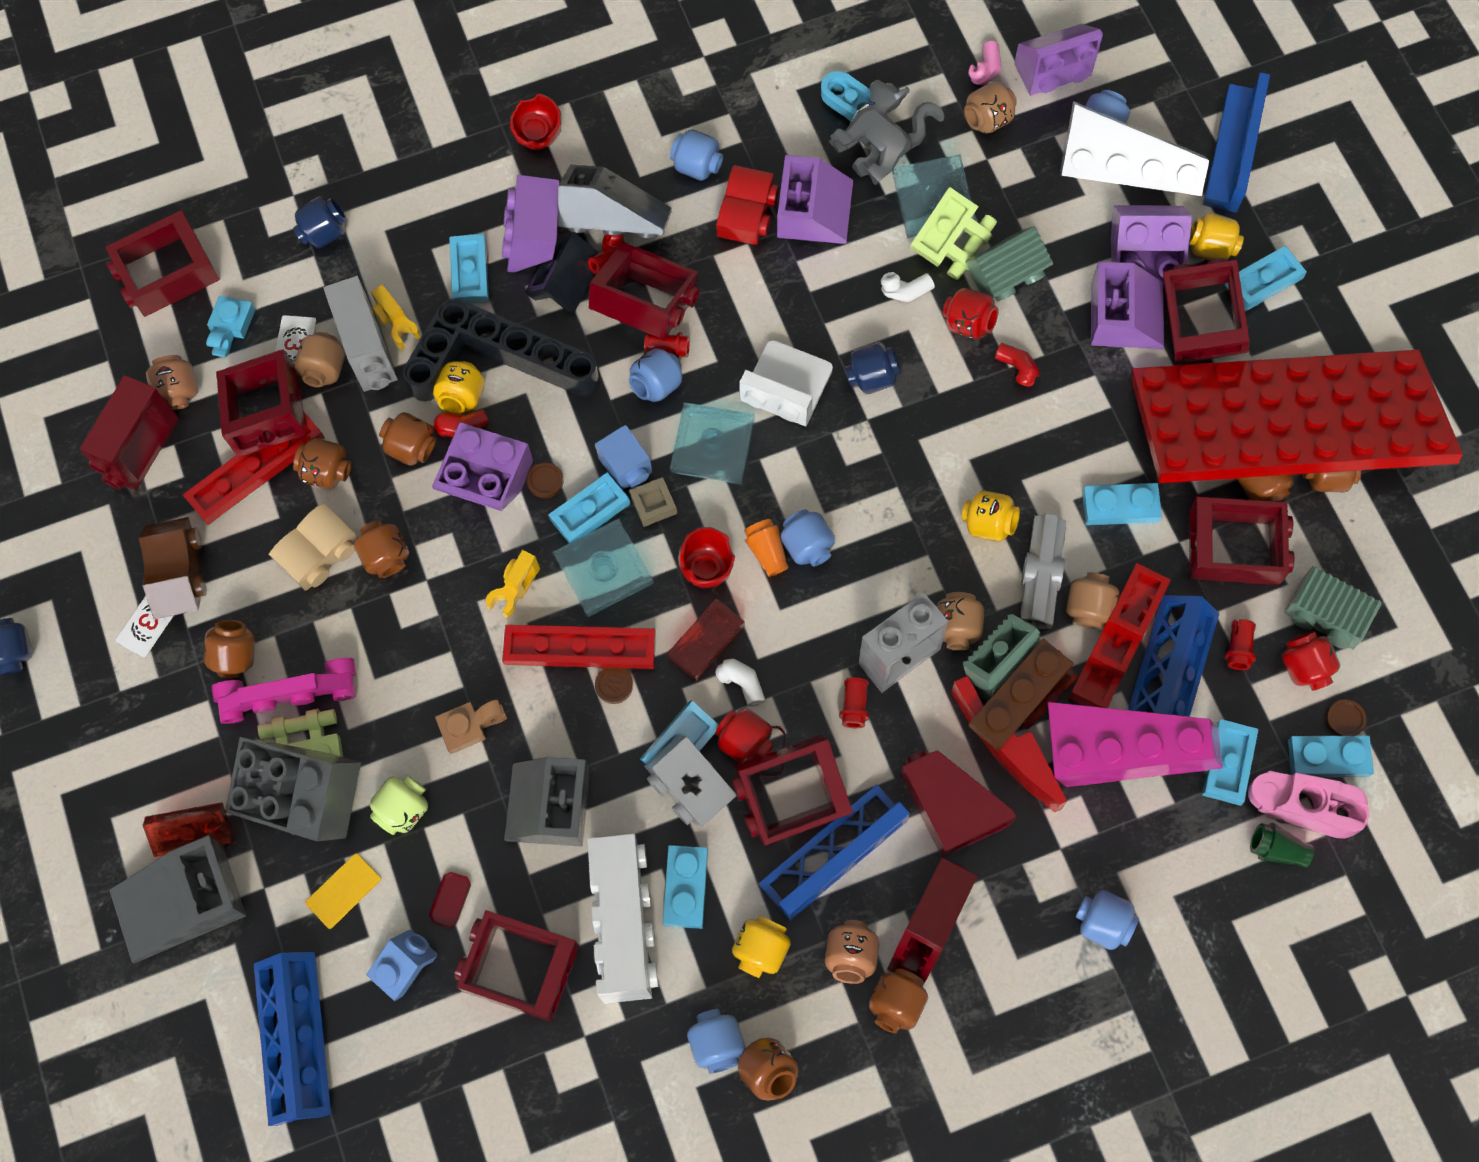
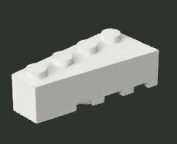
(1122, 154)
(620, 919)

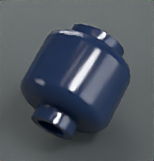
(319, 222)
(873, 368)
(14, 646)

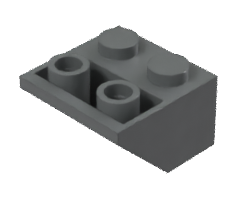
(548, 801)

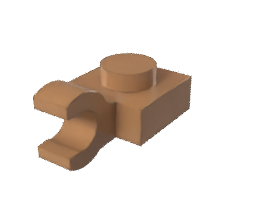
(465, 726)

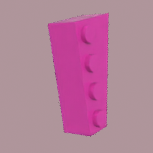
(1122, 745)

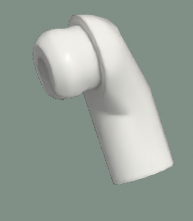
(904, 291)
(744, 676)

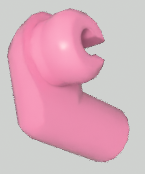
(989, 67)

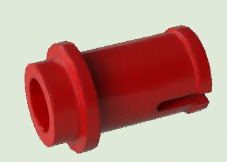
(675, 344)
(1241, 645)
(854, 703)

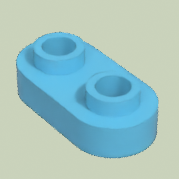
(853, 94)

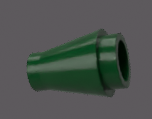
(1279, 846)

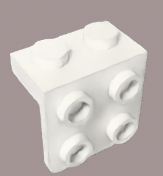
(786, 382)

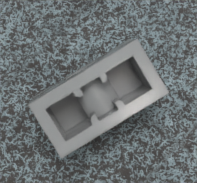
(709, 789)

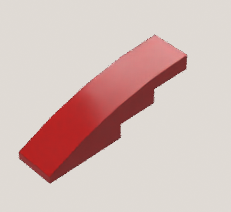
(1120, 638)
(1018, 756)

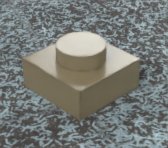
(653, 502)

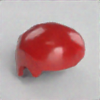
(536, 122)
(706, 557)

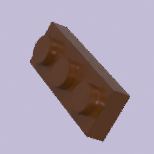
(1020, 694)

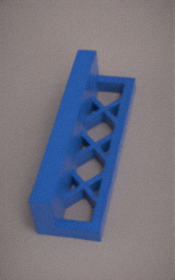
(1235, 145)
(1183, 665)
(842, 862)
(296, 1036)

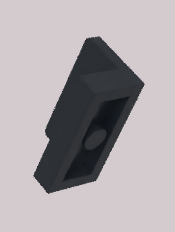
(566, 275)

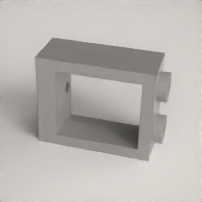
(360, 334)
(911, 632)

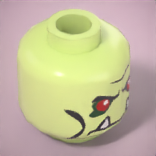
(398, 804)

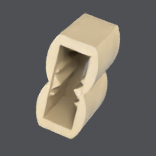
(314, 547)

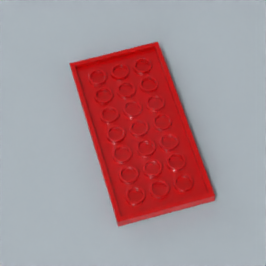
(1293, 416)

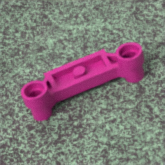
(299, 690)

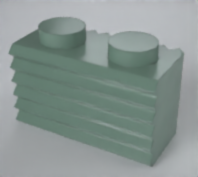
(1010, 263)
(1332, 608)
(1000, 655)

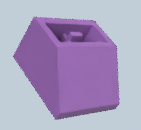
(1058, 58)
(813, 201)
(530, 222)
(1150, 236)
(1126, 307)
(484, 467)

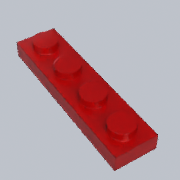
(244, 475)
(579, 646)

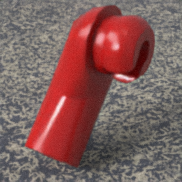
(609, 245)
(1021, 360)
(447, 423)

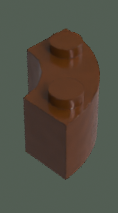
(172, 567)

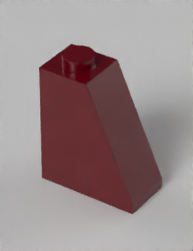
(952, 802)
(933, 919)

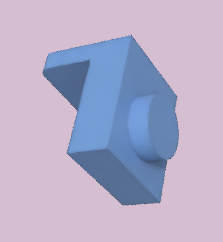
(401, 963)

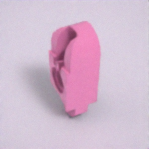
(1279, 798)

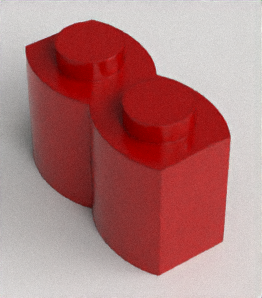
(746, 205)

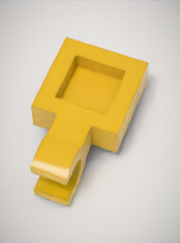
(390, 312)
(518, 578)

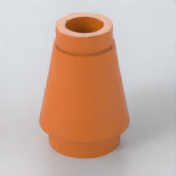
(767, 547)

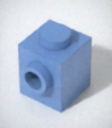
(624, 458)

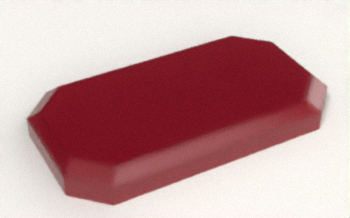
(450, 900)

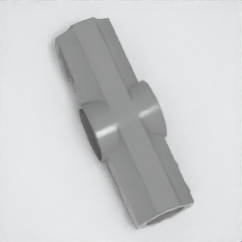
(1043, 571)

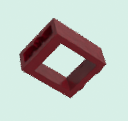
(650, 270)
(171, 287)
(1210, 344)
(284, 421)
(129, 434)
(1207, 509)
(833, 786)
(555, 979)

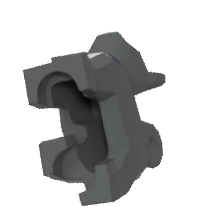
(880, 134)

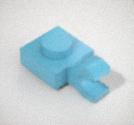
(228, 320)

